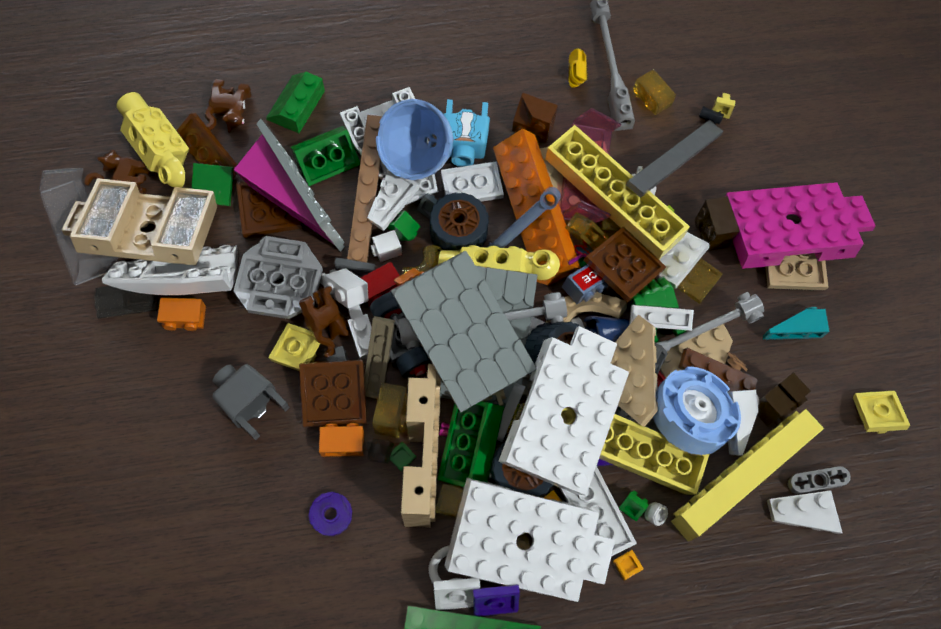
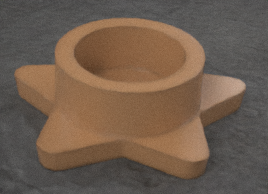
(735, 362)

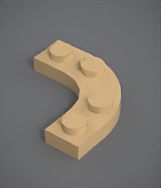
(598, 303)

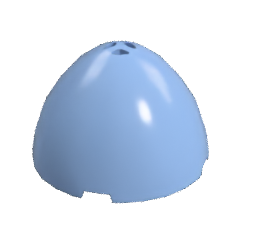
(404, 137)

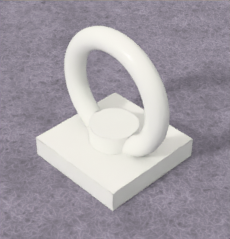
(453, 592)

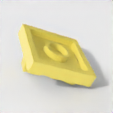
(294, 347)
(881, 411)

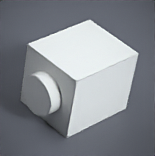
(386, 246)

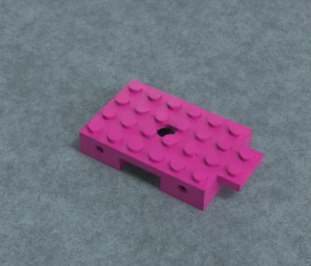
(827, 224)

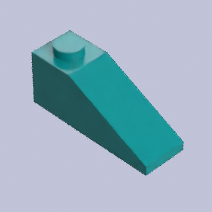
(804, 325)

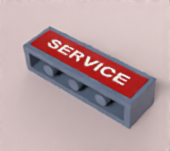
(583, 284)

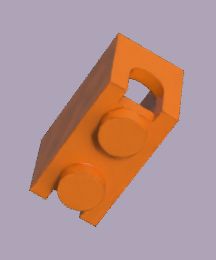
(181, 313)
(341, 440)

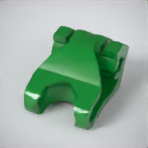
(658, 295)

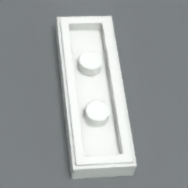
(664, 317)

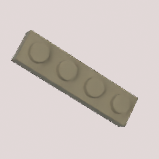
(378, 355)

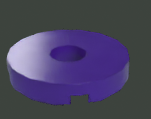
(336, 525)

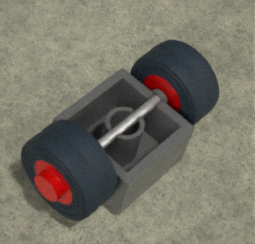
(409, 361)

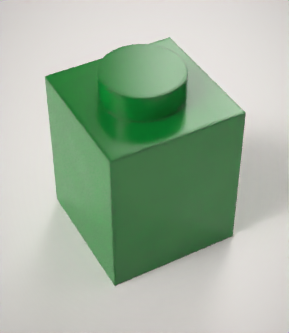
(404, 226)

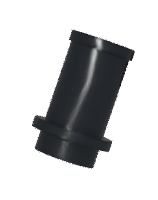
(711, 115)

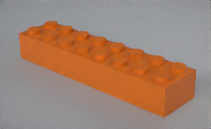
(525, 181)

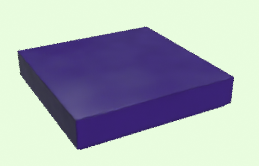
(496, 600)

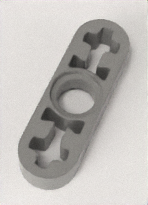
(509, 410)
(825, 474)

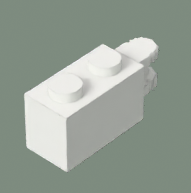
(346, 287)
(360, 330)

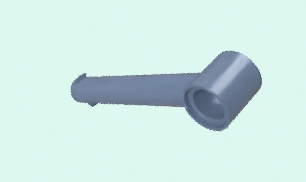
(528, 217)

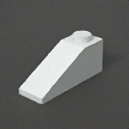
(748, 403)

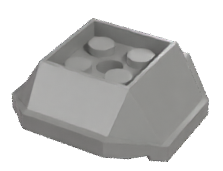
(272, 261)

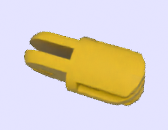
(577, 68)

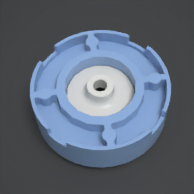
(696, 411)

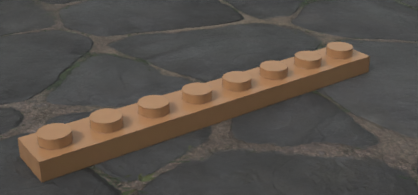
(366, 193)

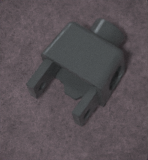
(244, 395)

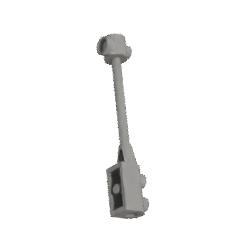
(619, 98)
(748, 308)
(553, 309)

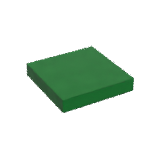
(214, 179)

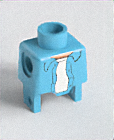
(469, 134)

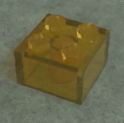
(390, 410)

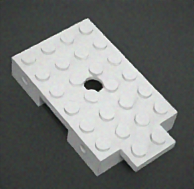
(573, 378)
(561, 550)

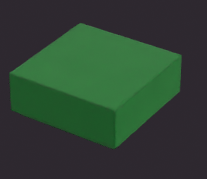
(402, 456)

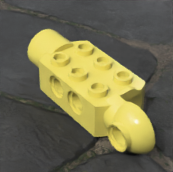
(153, 139)
(509, 259)

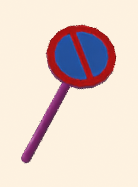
(582, 251)

